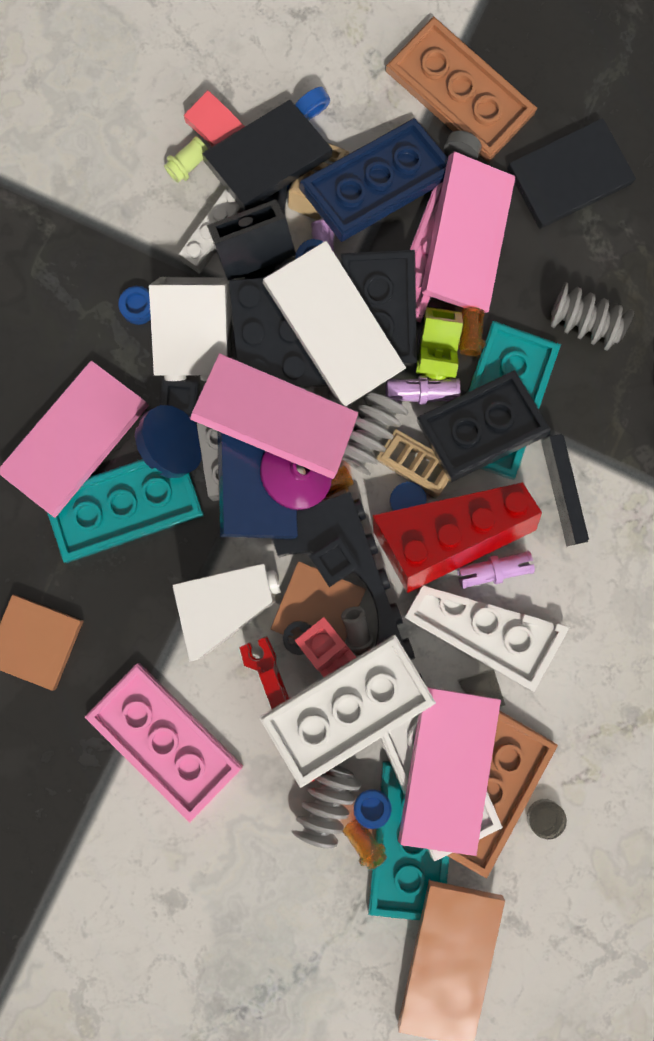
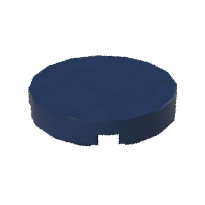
(168, 441)

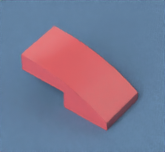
(212, 119)
(324, 647)

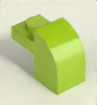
(439, 344)

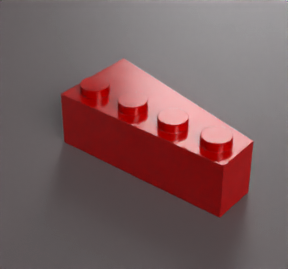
(452, 532)

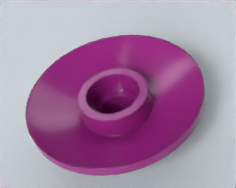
(289, 486)

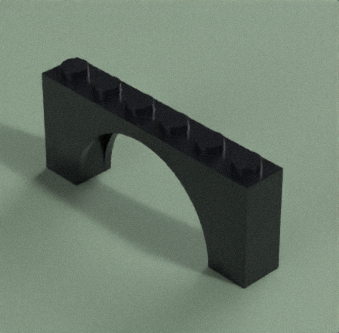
(343, 517)

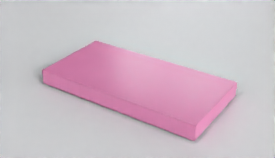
(468, 233)
(275, 416)
(73, 438)
(164, 742)
(449, 773)

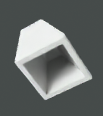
(189, 325)
(221, 605)

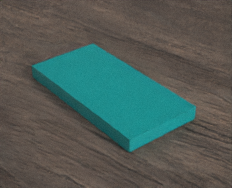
(531, 359)
(122, 508)
(402, 879)

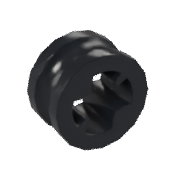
(294, 648)

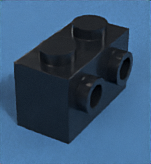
(252, 240)

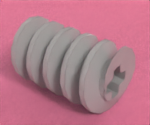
(590, 317)
(370, 429)
(327, 808)

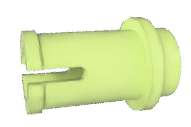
(185, 160)

